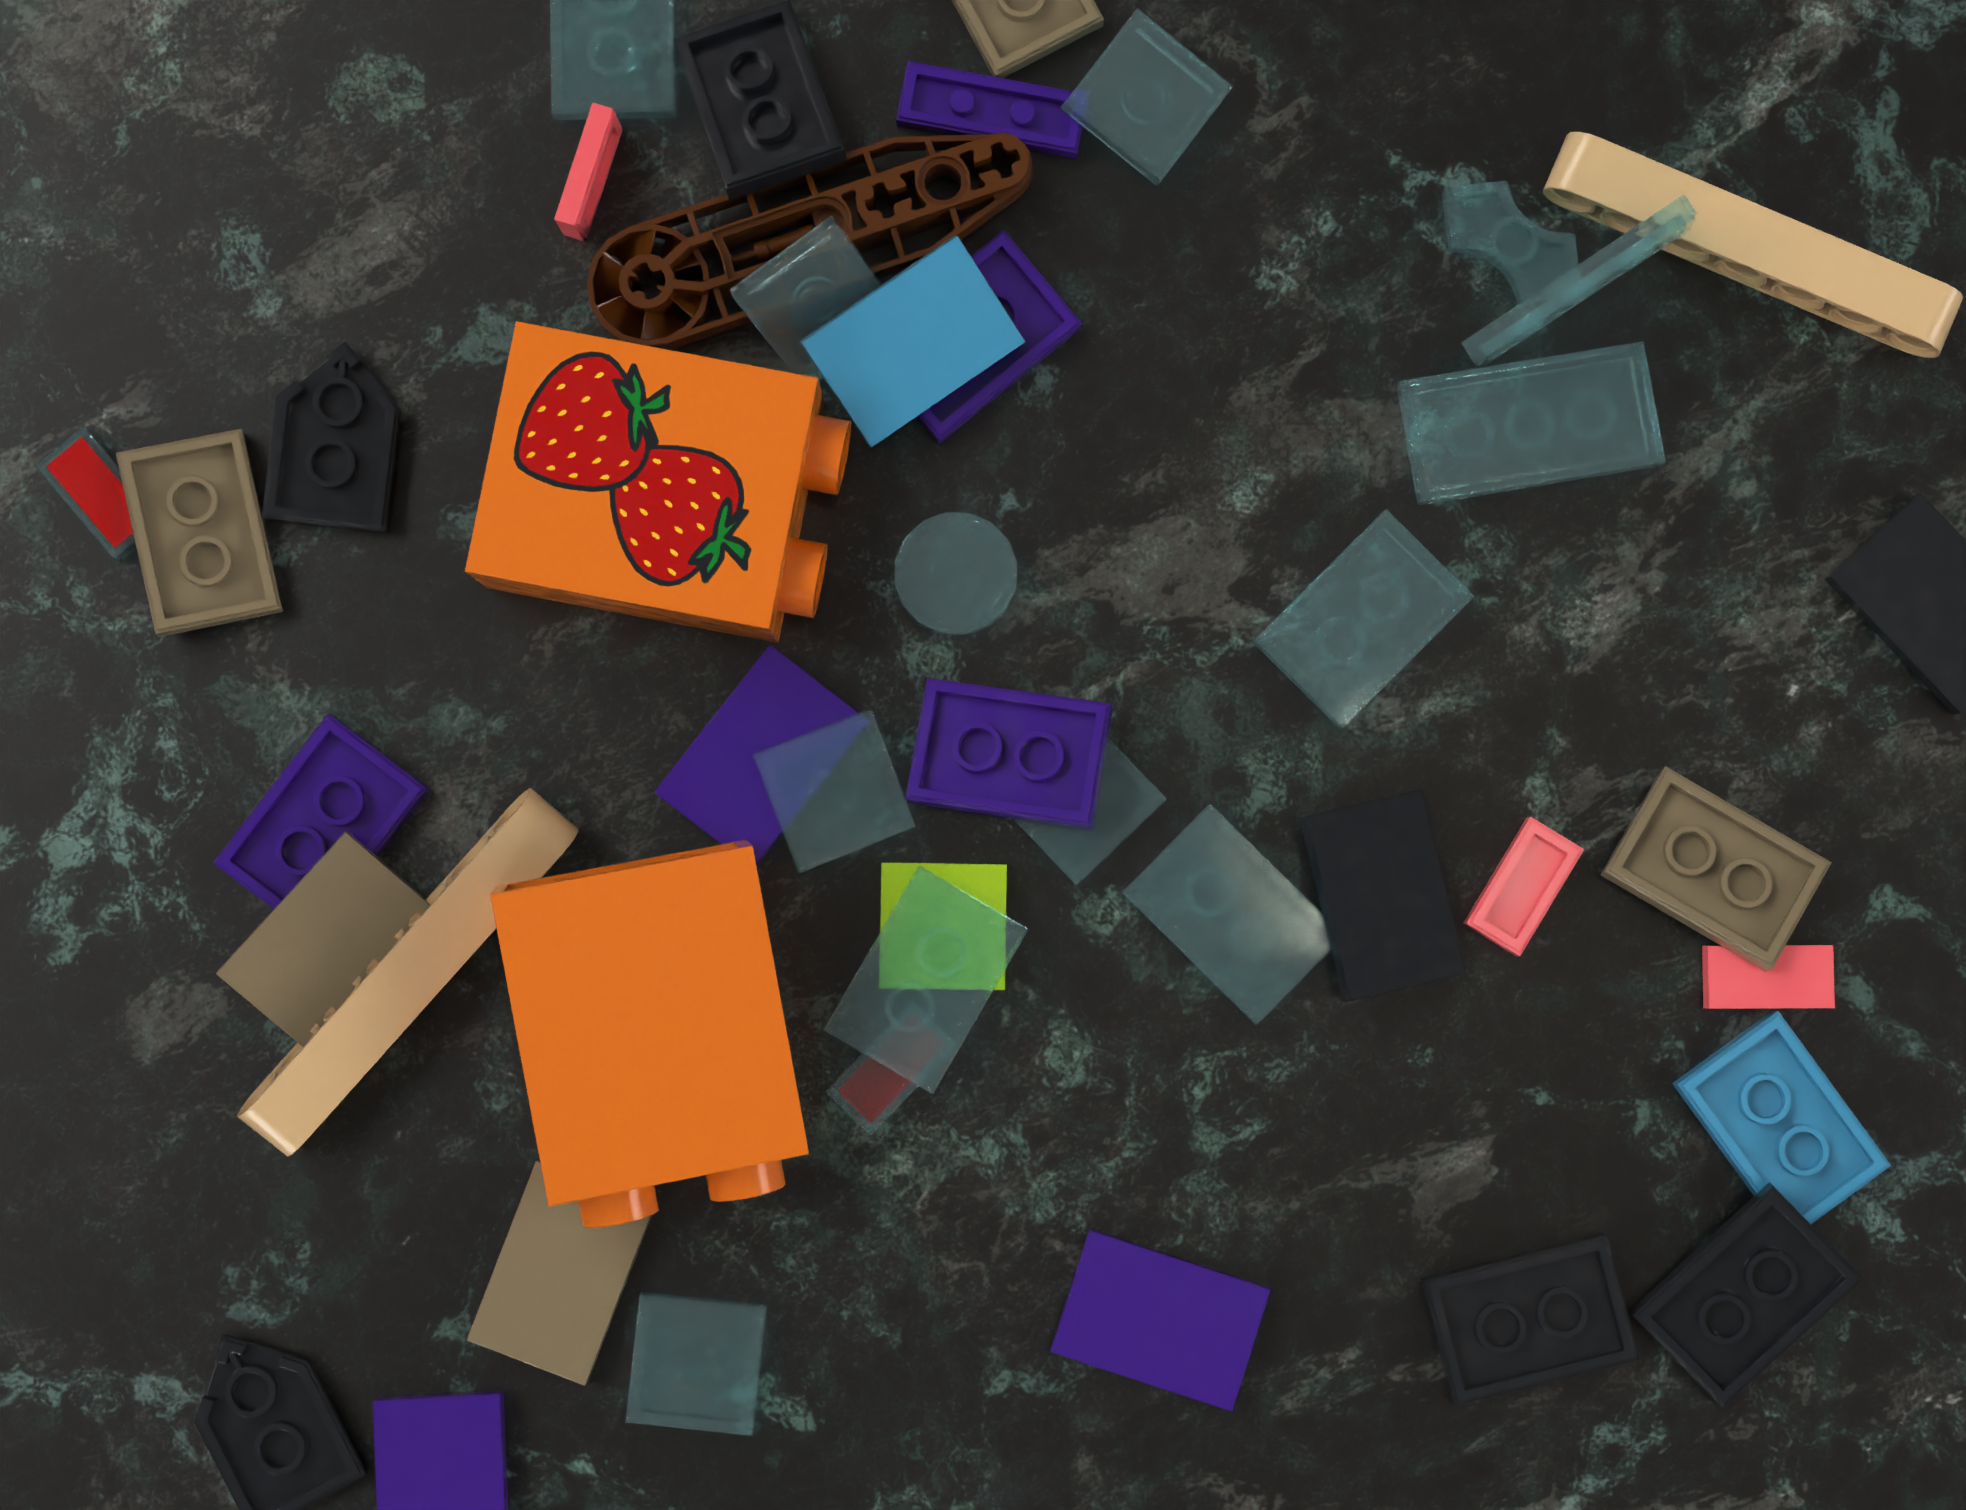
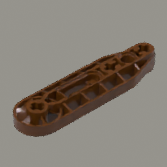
(850, 206)

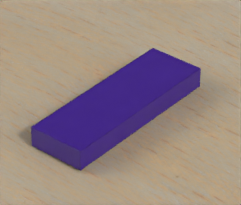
(979, 104)

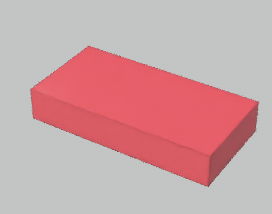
(588, 172)
(1523, 886)
(1798, 979)

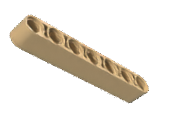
(1758, 246)
(399, 987)

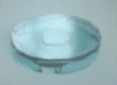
(955, 574)

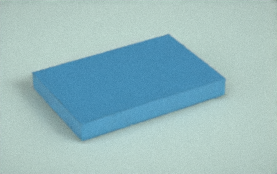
(912, 341)
(1781, 1119)

